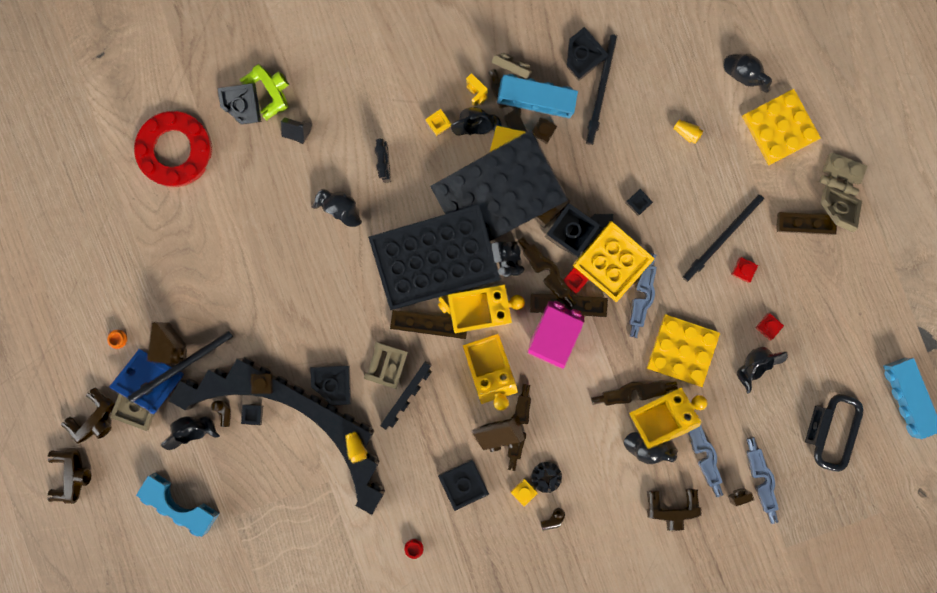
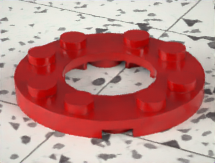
(194, 165)

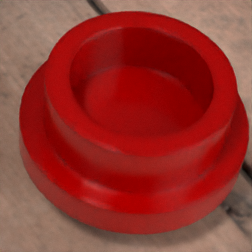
(414, 548)

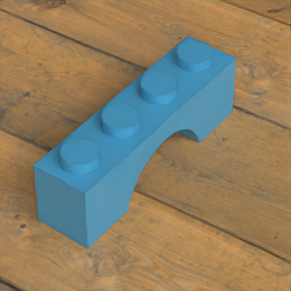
(157, 493)

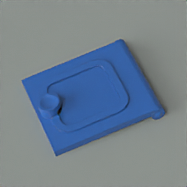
(140, 371)

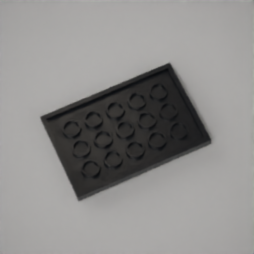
(508, 183)
(434, 257)

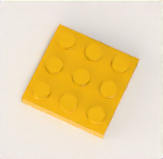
(781, 127)
(613, 261)
(683, 350)

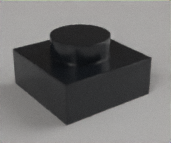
(639, 202)
(252, 414)

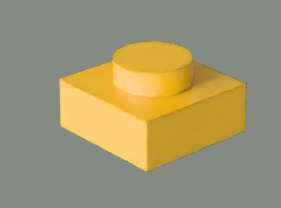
(438, 122)
(524, 492)

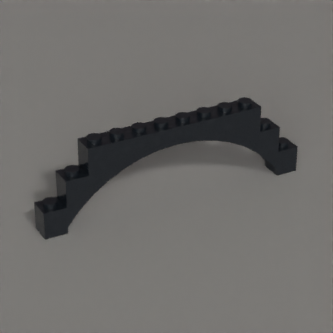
(325, 416)

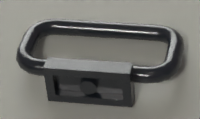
(820, 427)

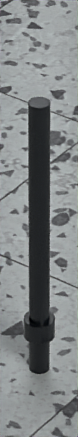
(593, 124)
(699, 263)
(147, 388)

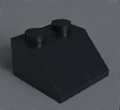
(572, 230)

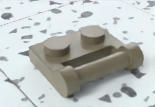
(392, 366)

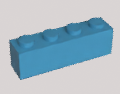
(537, 96)
(912, 397)

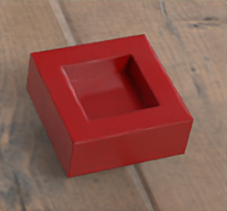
(744, 270)
(575, 280)
(769, 326)

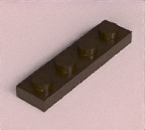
(586, 305)
(424, 324)

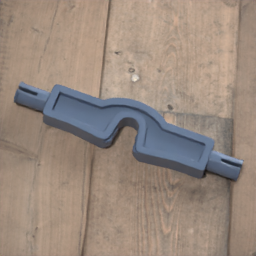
(640, 306)
(708, 464)
(765, 490)

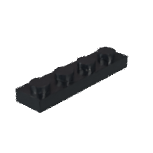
(402, 403)

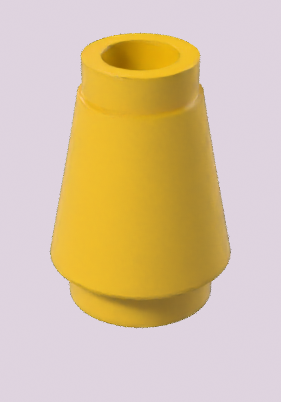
(688, 131)
(355, 448)

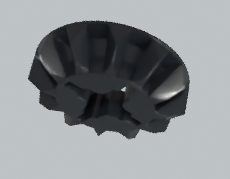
(539, 471)

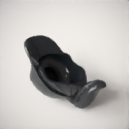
(747, 70)
(475, 121)
(339, 205)
(757, 363)
(188, 429)
(653, 455)

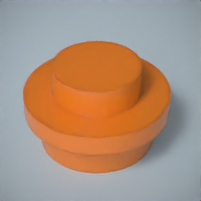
(117, 339)

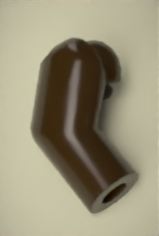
(225, 412)
(555, 521)

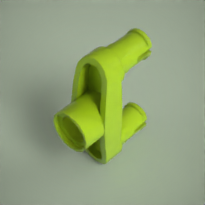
(274, 85)

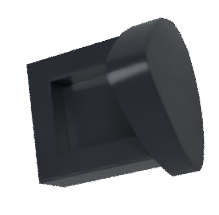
(295, 130)

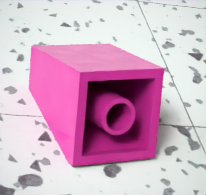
(556, 334)

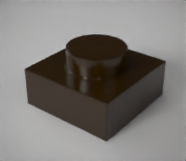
(544, 130)
(261, 384)
(740, 497)

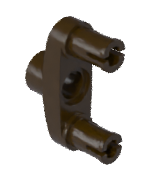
(96, 423)
(74, 476)
(676, 517)

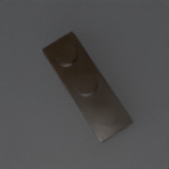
(805, 223)

